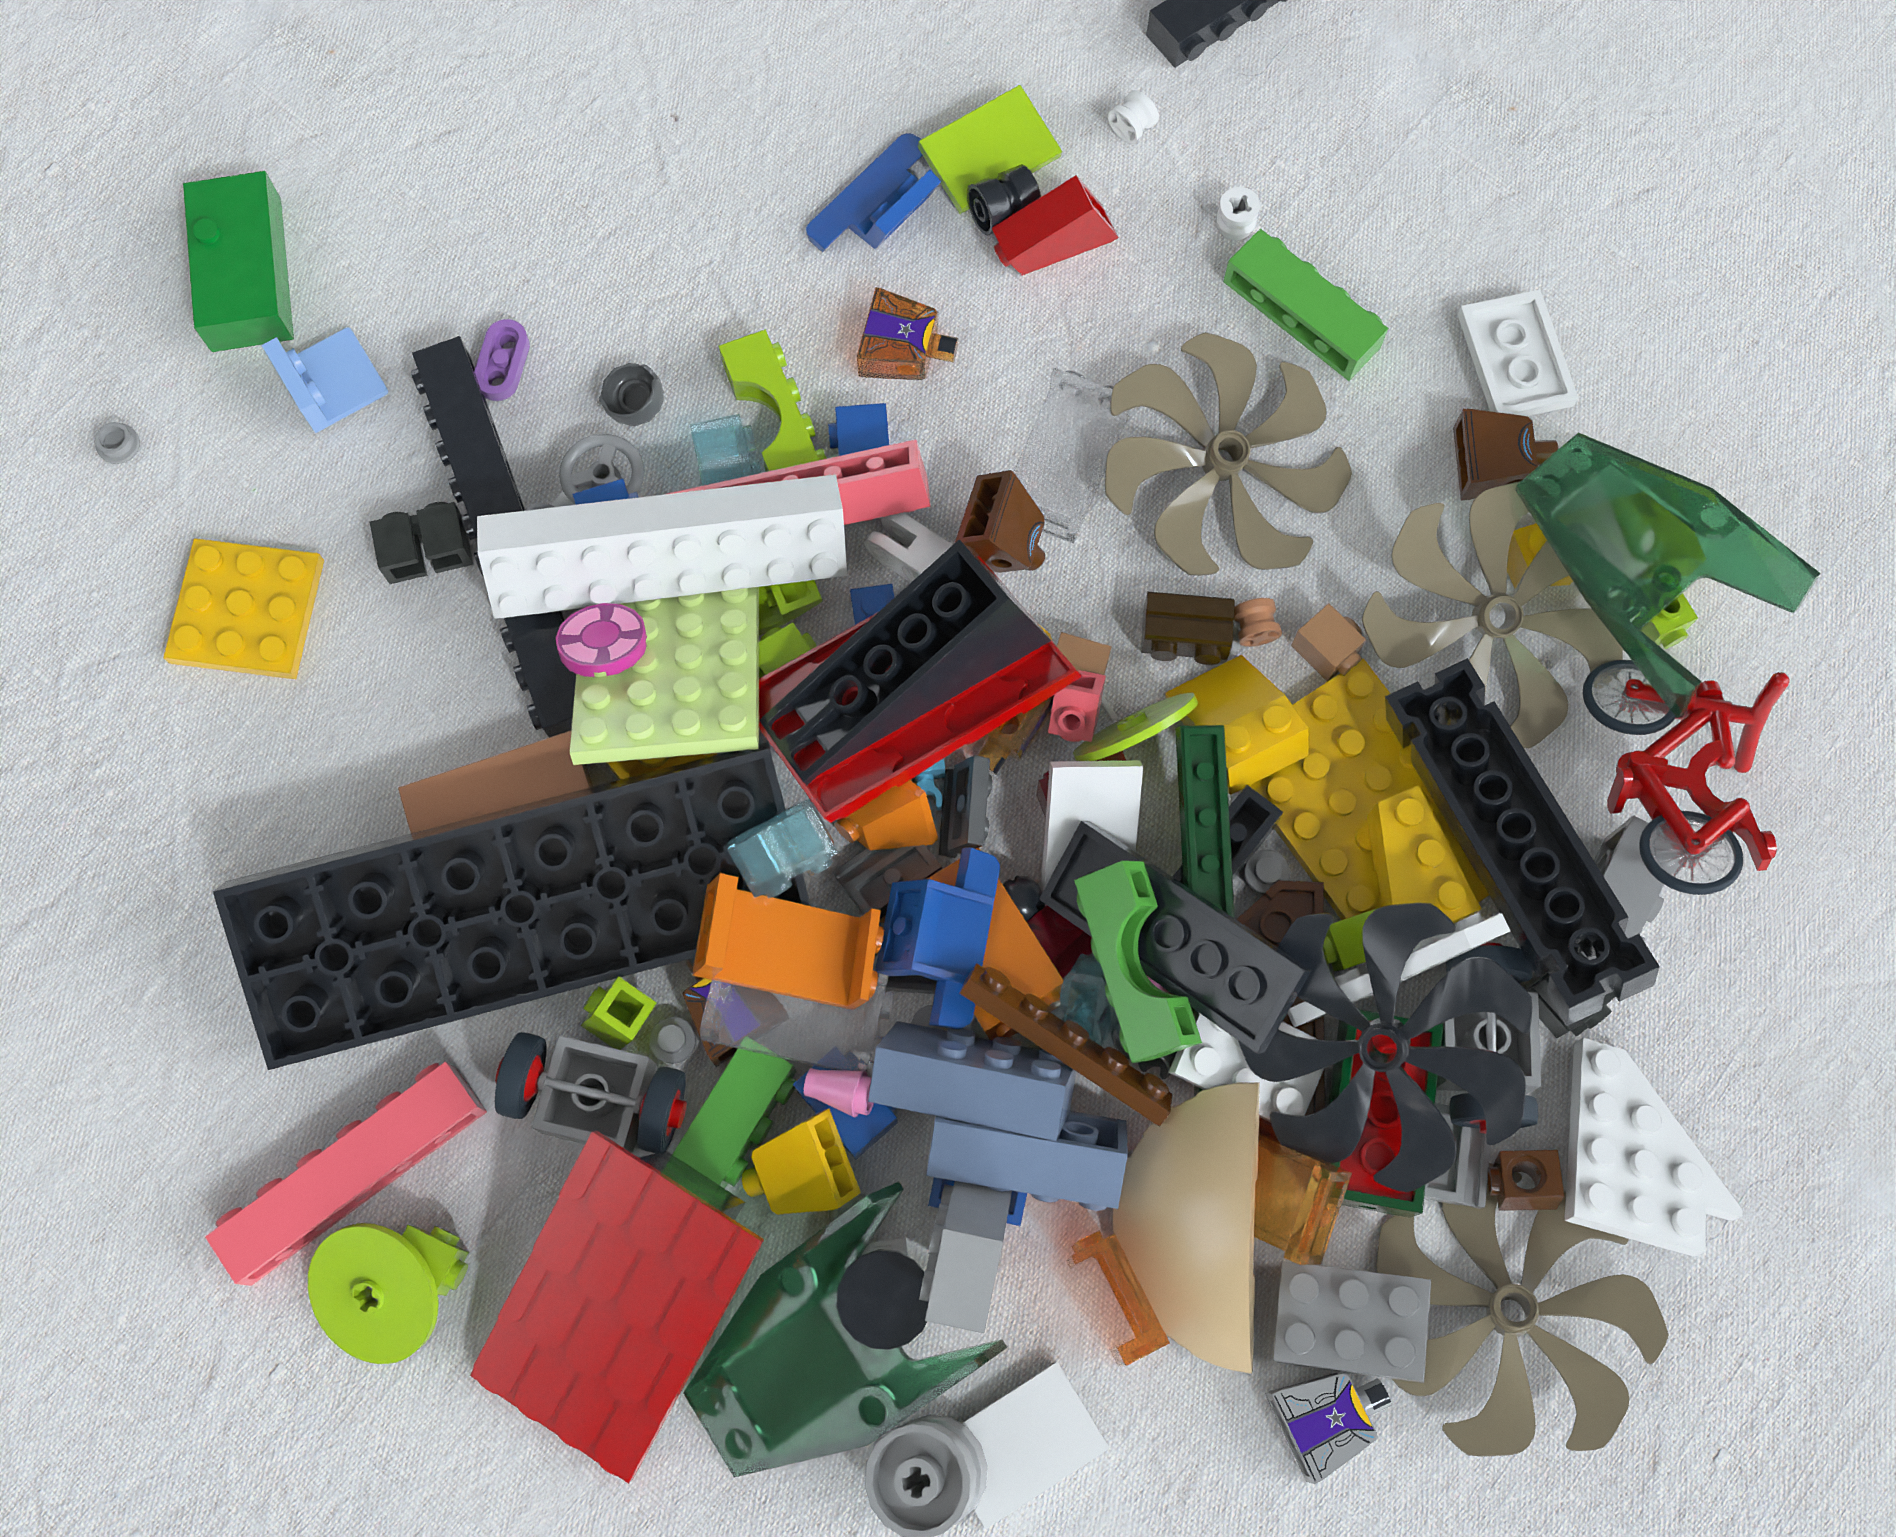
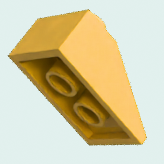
(1257, 718)

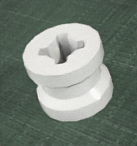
(1133, 116)
(1241, 223)

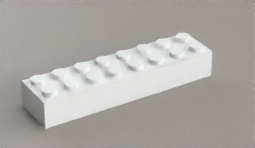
(662, 546)

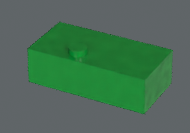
(237, 261)

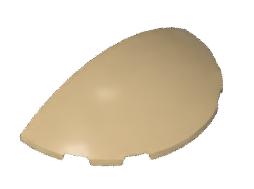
(1191, 1222)

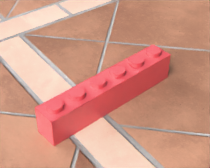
(869, 481)
(344, 1174)

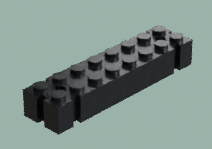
(1520, 843)

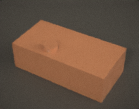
(494, 784)

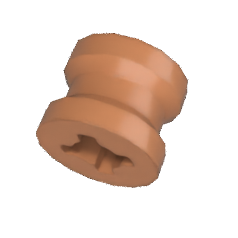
(1257, 622)

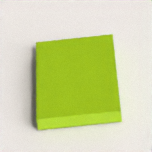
(987, 143)

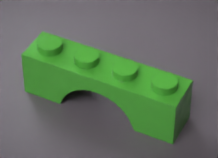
(1116, 907)

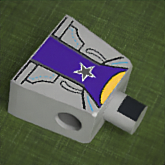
(1327, 1420)

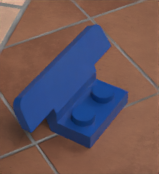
(877, 198)
(942, 933)

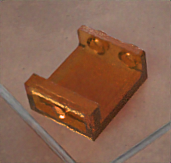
(1296, 1201)
(1129, 1294)

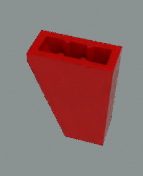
(1053, 228)

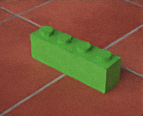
(1305, 304)
(736, 1115)

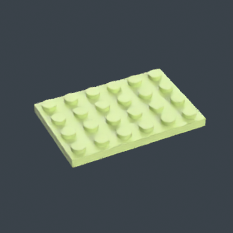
(686, 692)

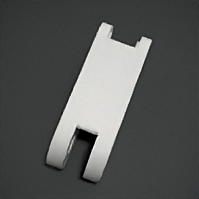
(919, 548)

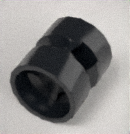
(1002, 197)

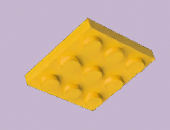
(244, 608)

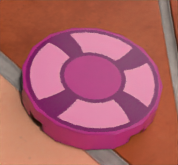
(601, 639)

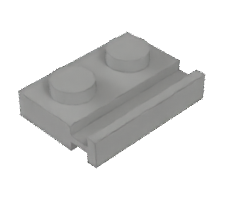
(1467, 1178)

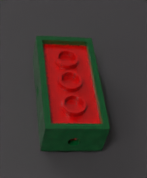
(1382, 1129)

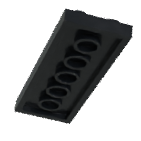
(1190, 944)

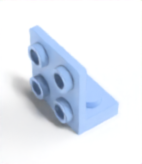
(328, 377)

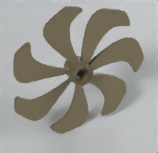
(1180, 524)
(1423, 564)
(1508, 1418)

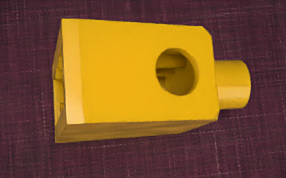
(803, 1169)

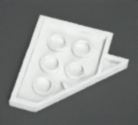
(1426, 955)
(1632, 1160)

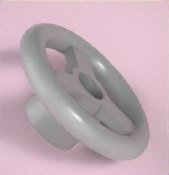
(609, 443)

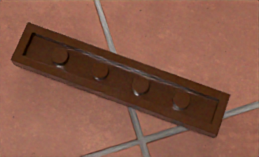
(1068, 1043)

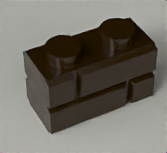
(1187, 627)

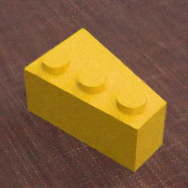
(1415, 857)

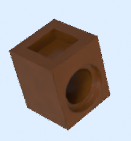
(1541, 1166)

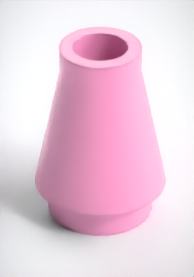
(840, 1089)

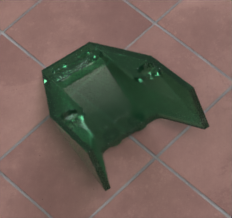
(1642, 538)
(791, 1377)

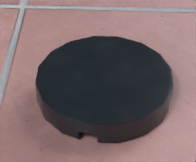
(881, 1299)

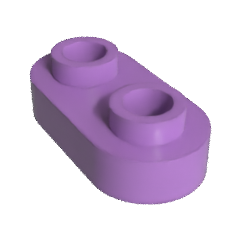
(502, 363)

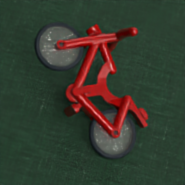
(1679, 847)

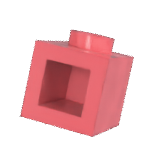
(1077, 708)

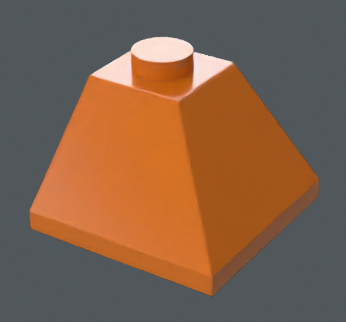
(891, 820)

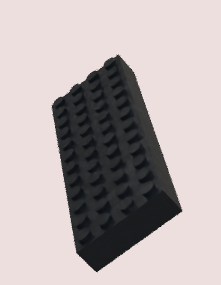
(491, 907)

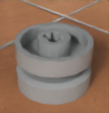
(898, 1481)

